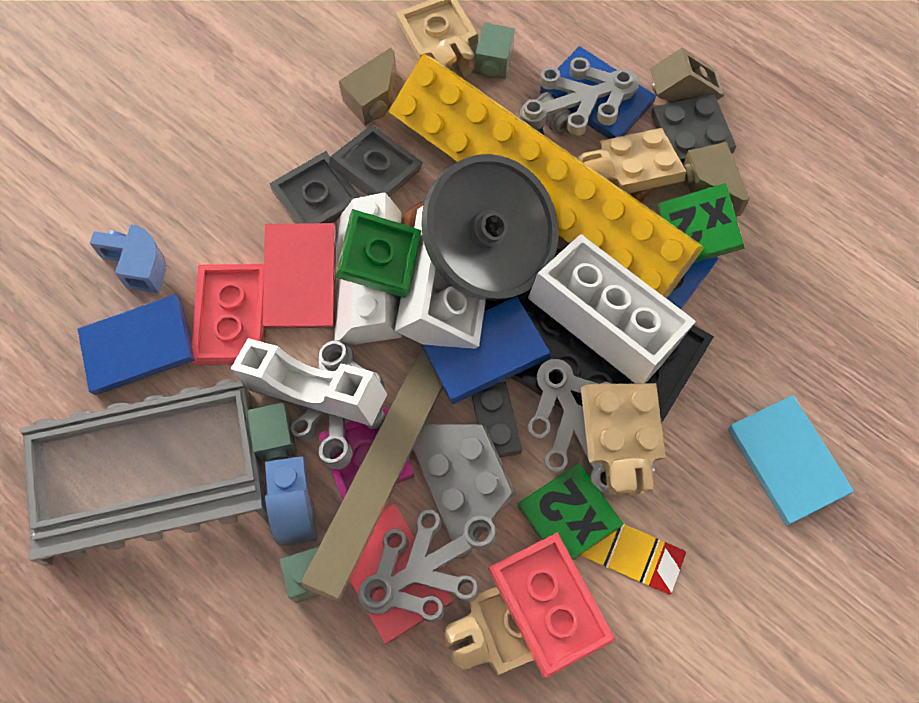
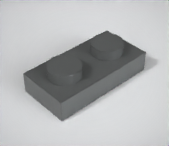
(495, 412)

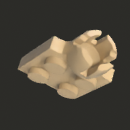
(440, 32)
(637, 161)
(624, 434)
(490, 635)

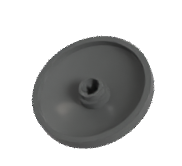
(489, 227)

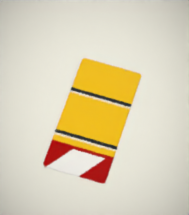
(639, 557)

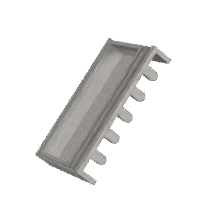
(140, 471)

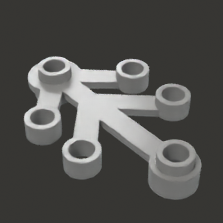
(619, 85)
(572, 417)
(336, 441)
(422, 568)

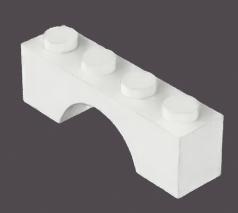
(343, 393)

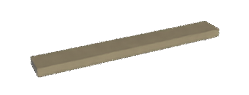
(374, 483)

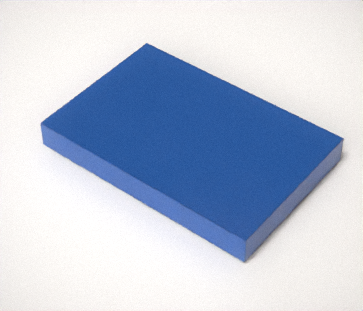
(629, 110)
(135, 344)
(505, 348)

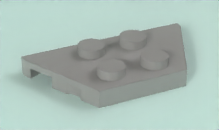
(463, 474)

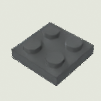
(693, 124)
(375, 163)
(314, 192)

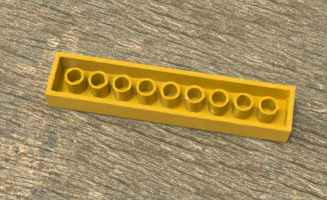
(470, 123)

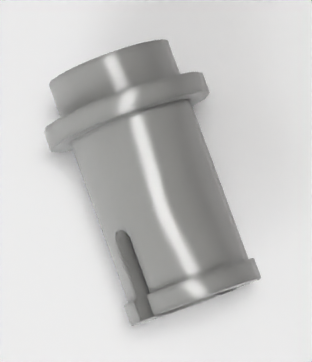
(558, 120)

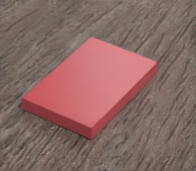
(299, 275)
(227, 311)
(551, 605)
(395, 621)

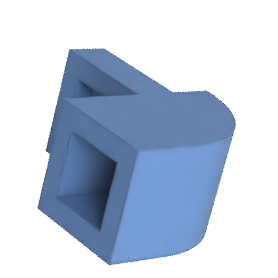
(139, 258)
(288, 501)

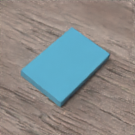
(790, 460)

